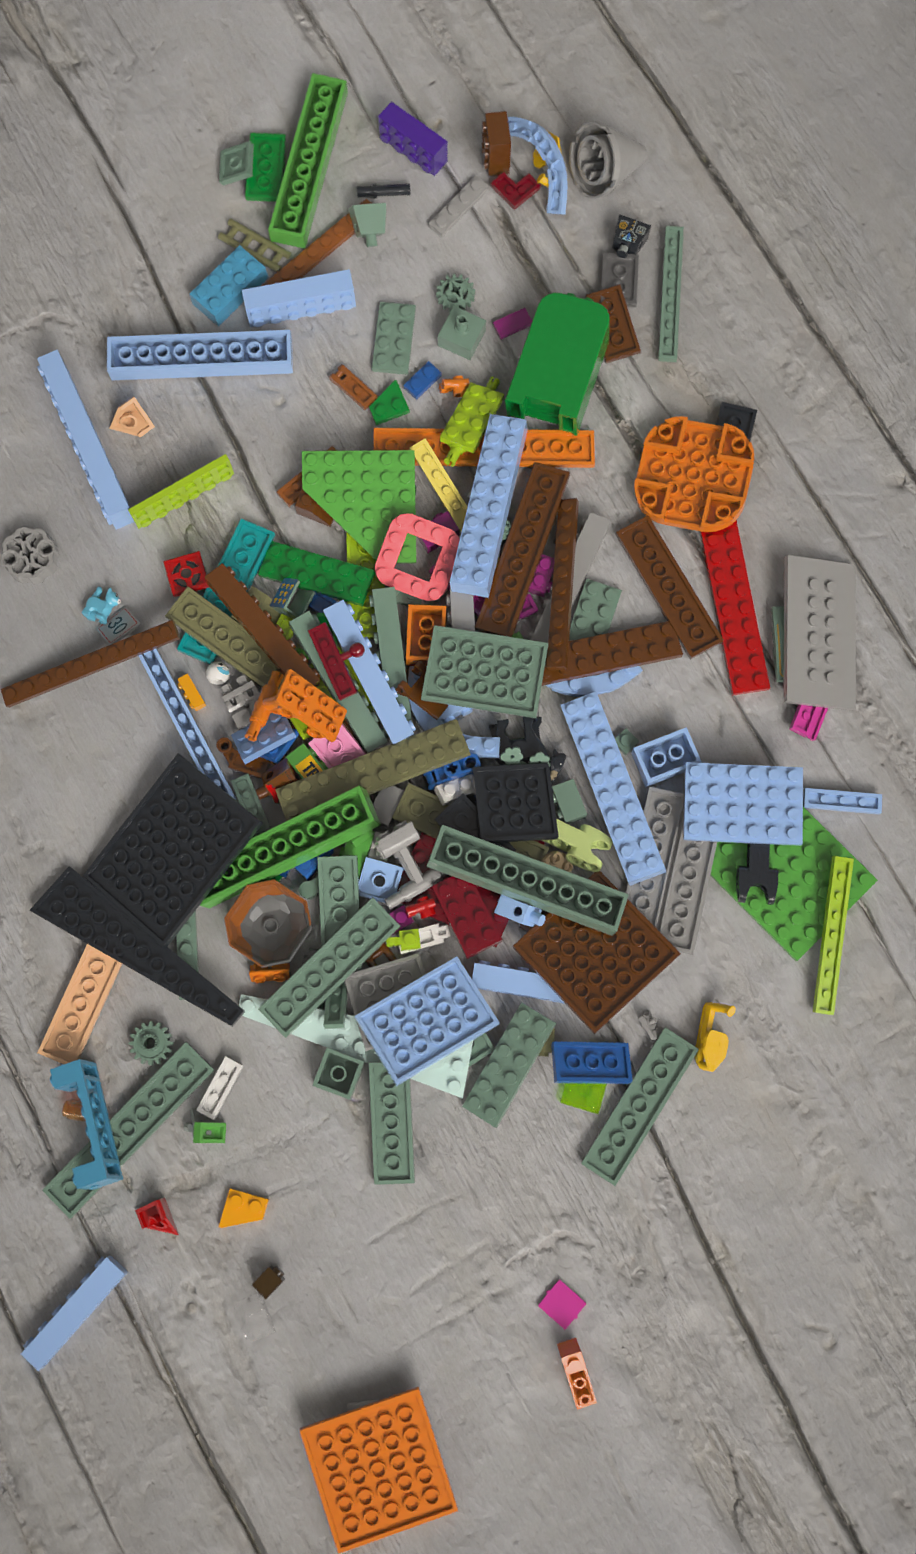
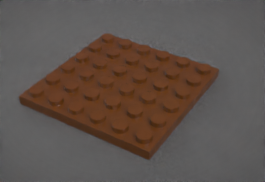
(593, 969)

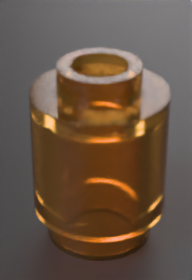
(72, 1110)

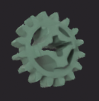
(456, 287)

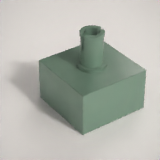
(462, 333)

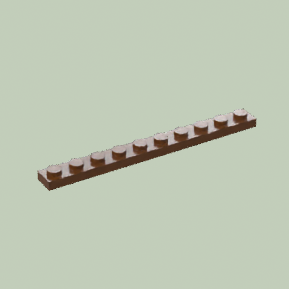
(562, 585)
(90, 663)

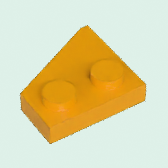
(242, 1208)

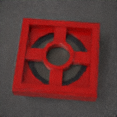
(186, 573)

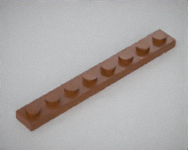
(316, 251)

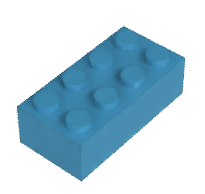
(222, 289)

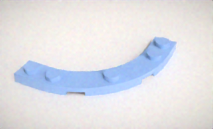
(551, 154)
(600, 683)
(482, 746)

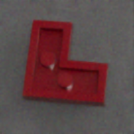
(515, 193)

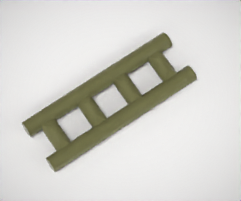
(251, 235)

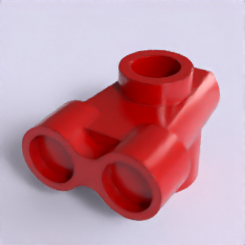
(424, 907)

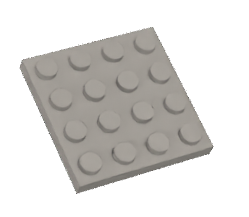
(378, 982)

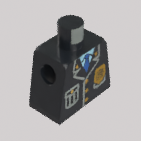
(630, 236)

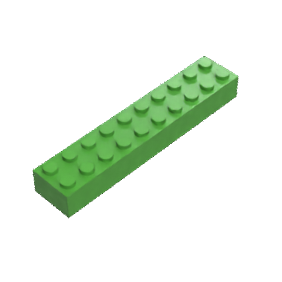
(308, 161)
(296, 842)

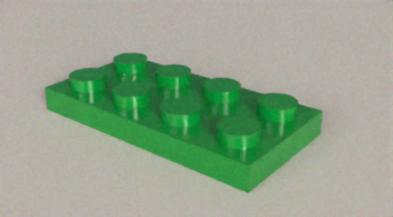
(267, 167)

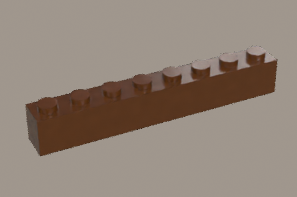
(259, 624)

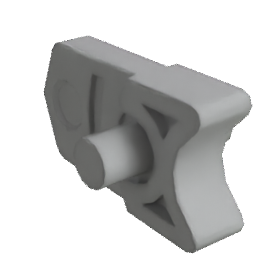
(649, 1023)

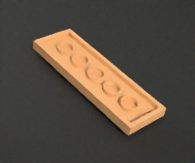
(80, 1006)

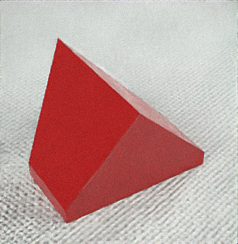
(157, 1217)

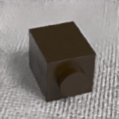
(269, 1281)

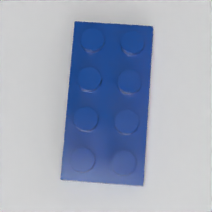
(591, 1062)

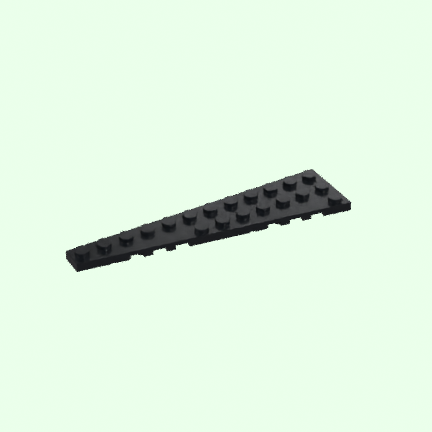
(97, 921)

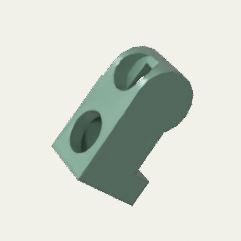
(309, 889)

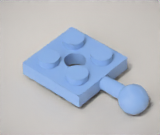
(373, 868)

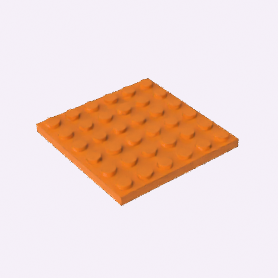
(378, 1470)

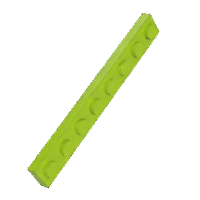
(833, 935)

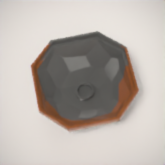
(268, 923)

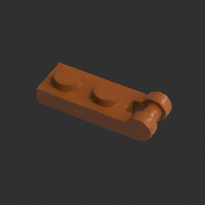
(353, 387)

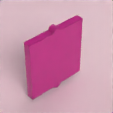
(562, 1304)

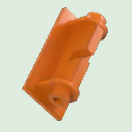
(278, 973)

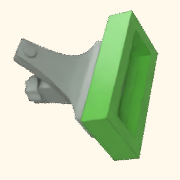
(205, 1131)

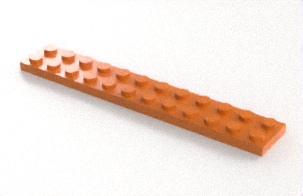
(544, 447)

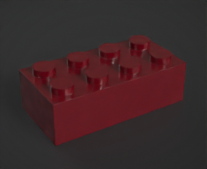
(467, 915)

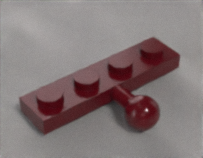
(334, 661)

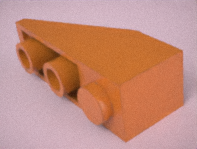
(576, 1373)

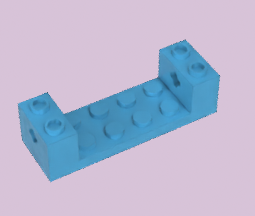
(84, 1078)

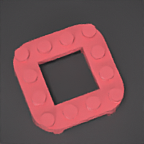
(391, 549)

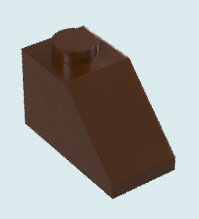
(310, 509)

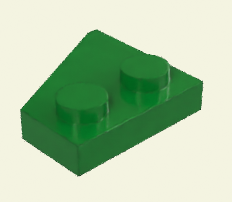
(389, 405)

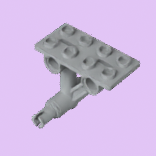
(397, 845)

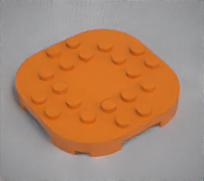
(694, 474)

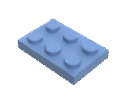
(273, 734)

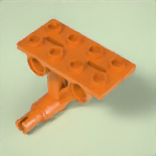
(297, 700)

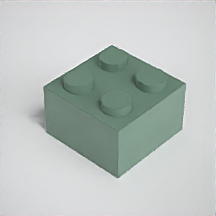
(338, 1073)

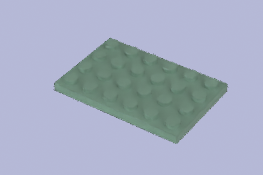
(485, 671)

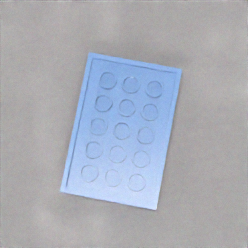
(743, 803)
(426, 1020)

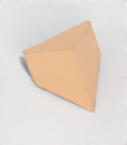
(131, 419)

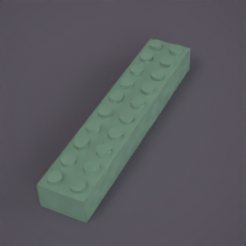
(527, 880)

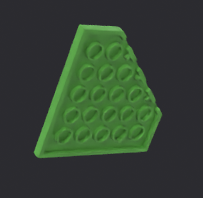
(364, 493)

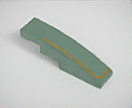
(778, 641)

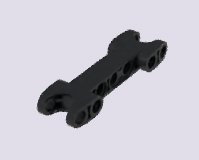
(757, 874)

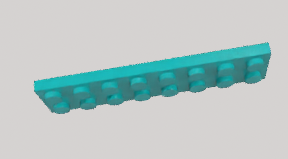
(244, 557)

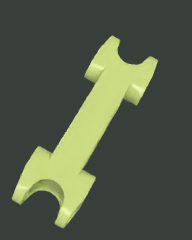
(579, 844)

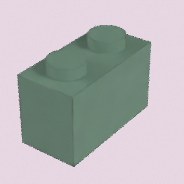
(568, 802)

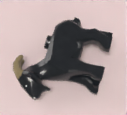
(528, 745)

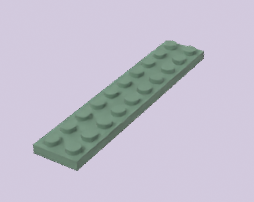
(136, 1122)

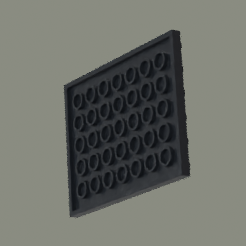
(172, 850)

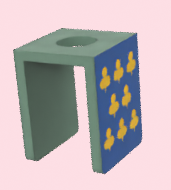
(284, 596)

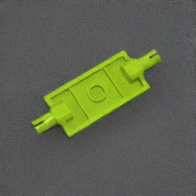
(471, 419)

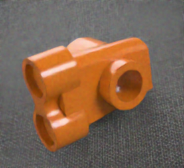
(457, 385)

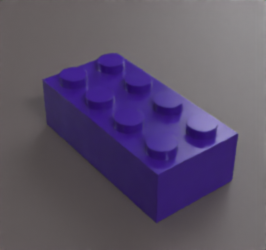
(412, 139)

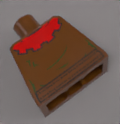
(275, 778)

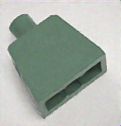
(369, 221)

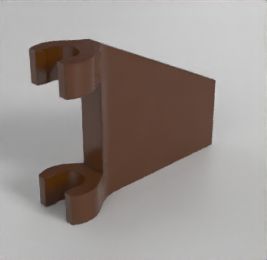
(415, 692)

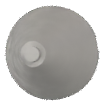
(603, 158)

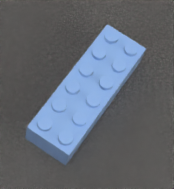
(299, 298)

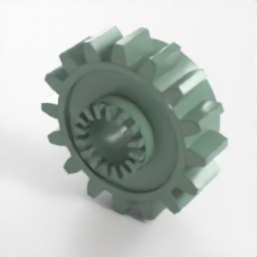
(140, 1043)

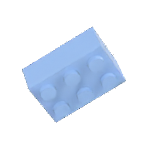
(665, 757)

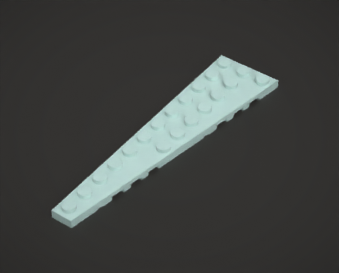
(446, 1074)

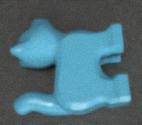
(100, 607)

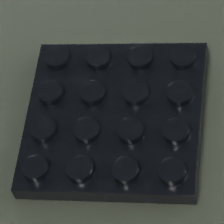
(514, 803)

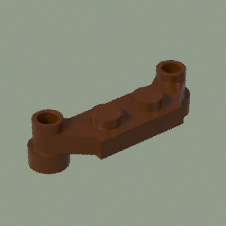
(253, 768)

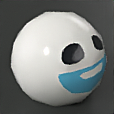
(217, 673)

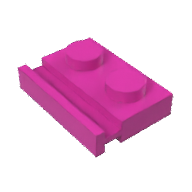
(808, 721)

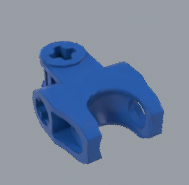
(444, 774)

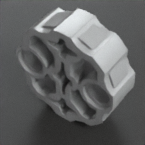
(34, 538)

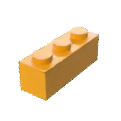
(191, 692)

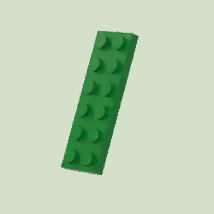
(317, 573)

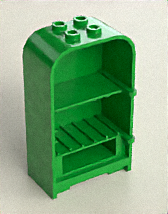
(560, 361)

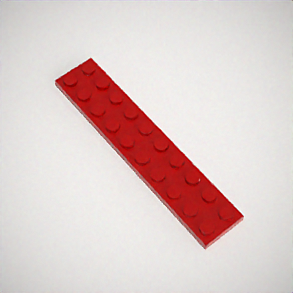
(735, 611)

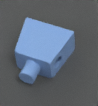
(519, 911)

